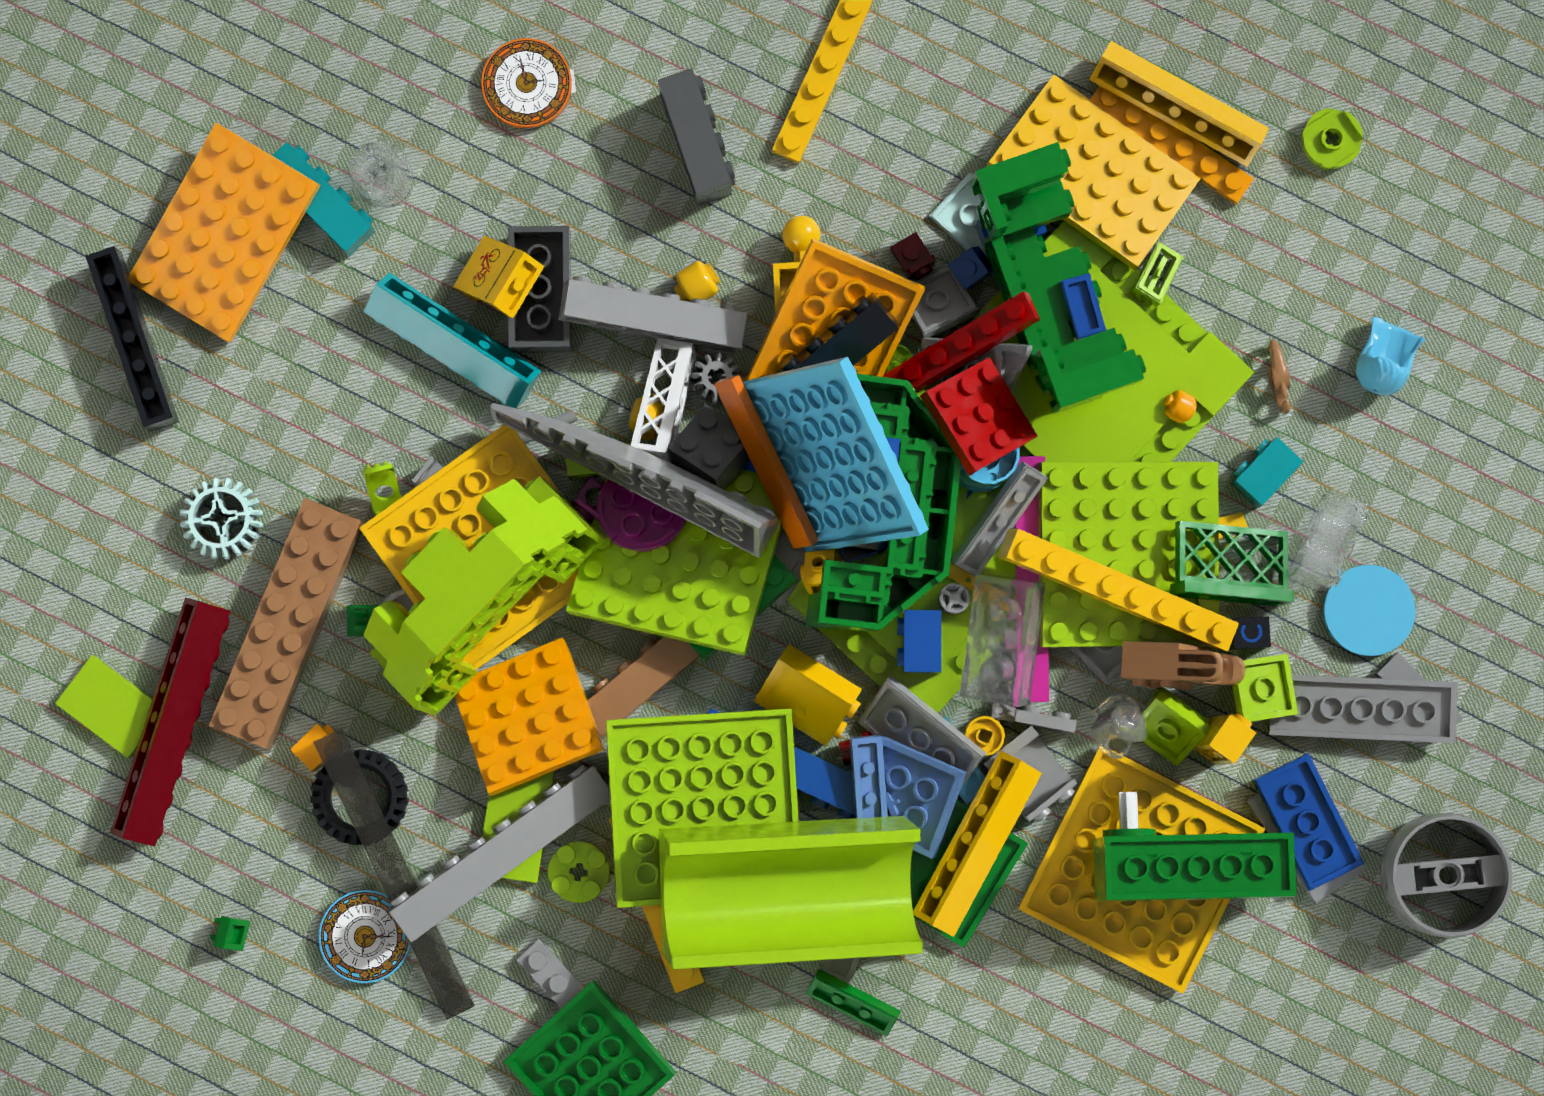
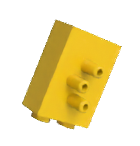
(813, 693)

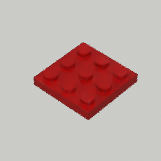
(978, 416)

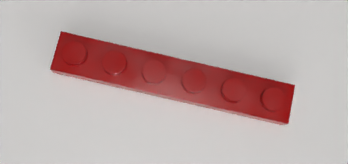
(967, 342)

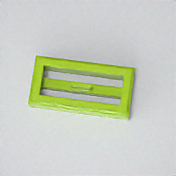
(1147, 292)

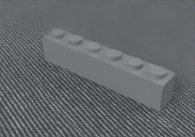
(652, 315)

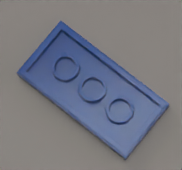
(1303, 806)

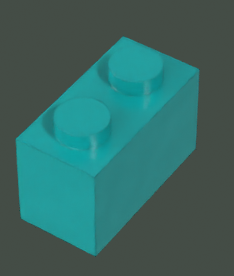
(1266, 472)

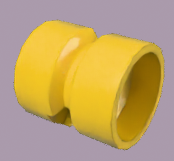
(985, 733)

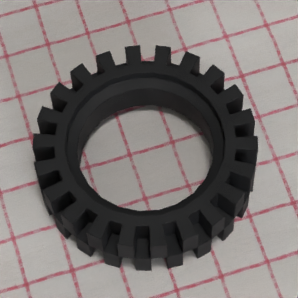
(395, 807)

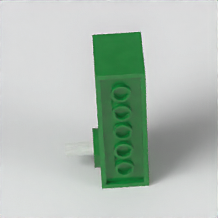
(1152, 867)

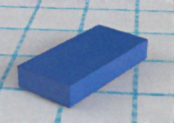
(1082, 306)

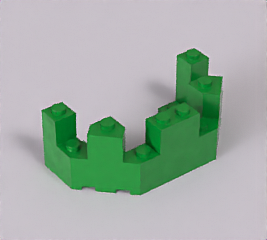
(1015, 201)
(871, 595)

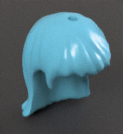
(1386, 358)

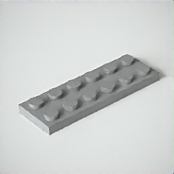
(1371, 709)

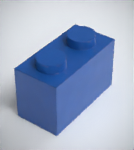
(920, 641)

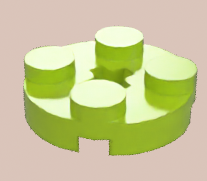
(1334, 122)
(565, 884)

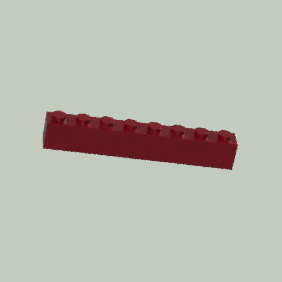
(170, 722)

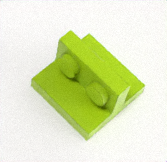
(1266, 689)
(1173, 726)

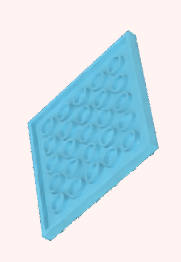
(836, 455)

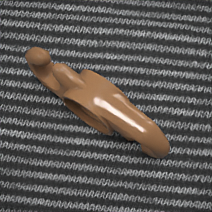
(1279, 376)

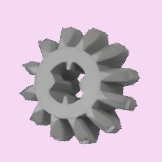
(712, 368)

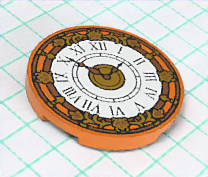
(526, 83)

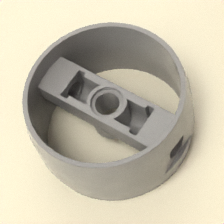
(1467, 873)

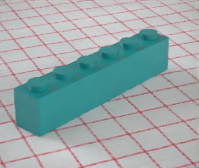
(451, 341)

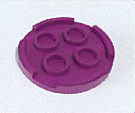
(635, 521)

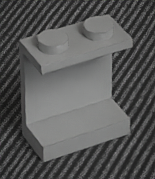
(1052, 784)

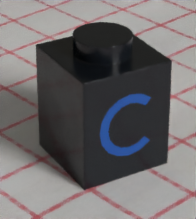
(1251, 633)

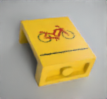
(498, 276)

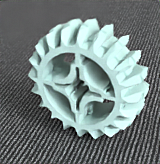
(218, 506)

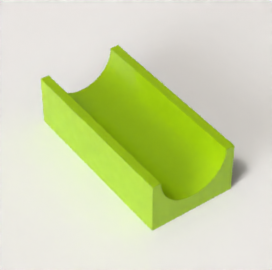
(787, 892)

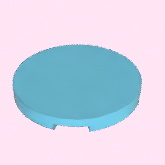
(1369, 610)

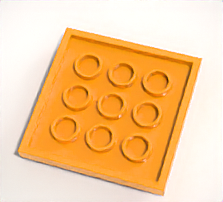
(528, 717)

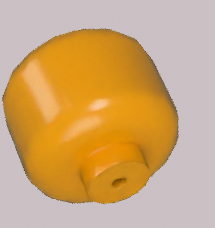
(1180, 406)

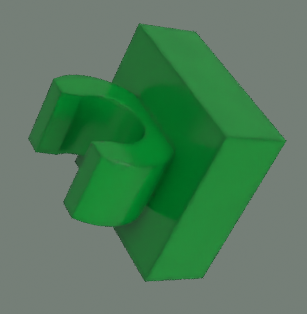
(358, 619)
(230, 933)

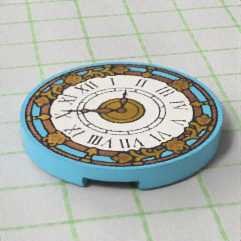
(362, 937)

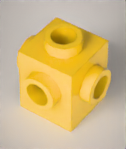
(812, 568)

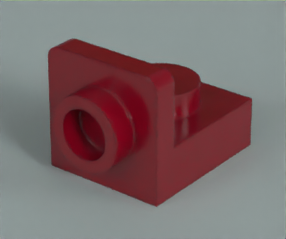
(913, 256)

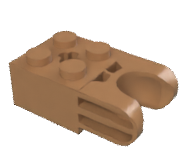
(1178, 666)

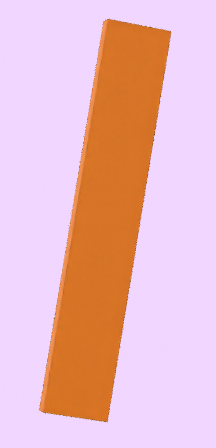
(766, 462)

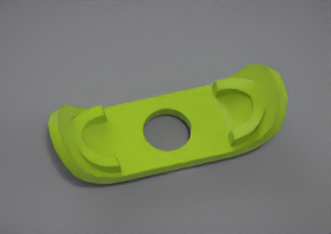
(379, 476)

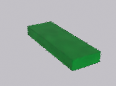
(852, 1002)

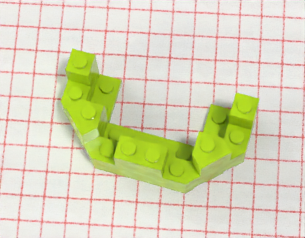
(475, 588)

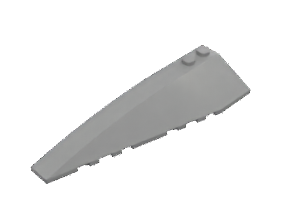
(652, 478)

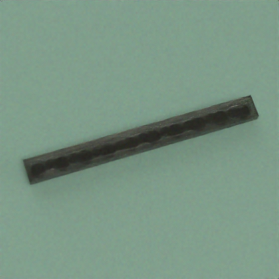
(391, 866)

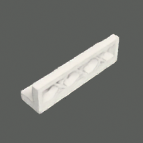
(676, 398)

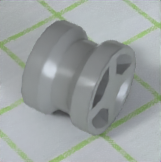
(956, 595)

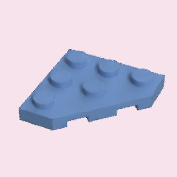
(921, 791)

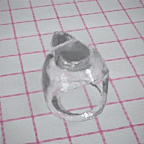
(1120, 719)

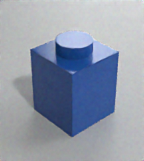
(971, 268)

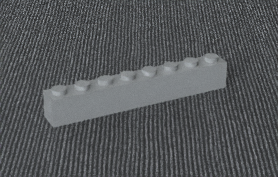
(500, 852)

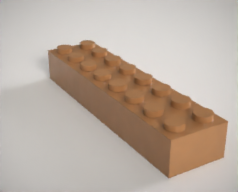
(287, 624)

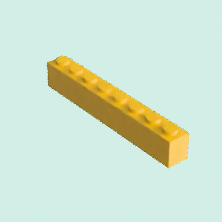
(1117, 589)

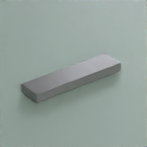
(999, 516)

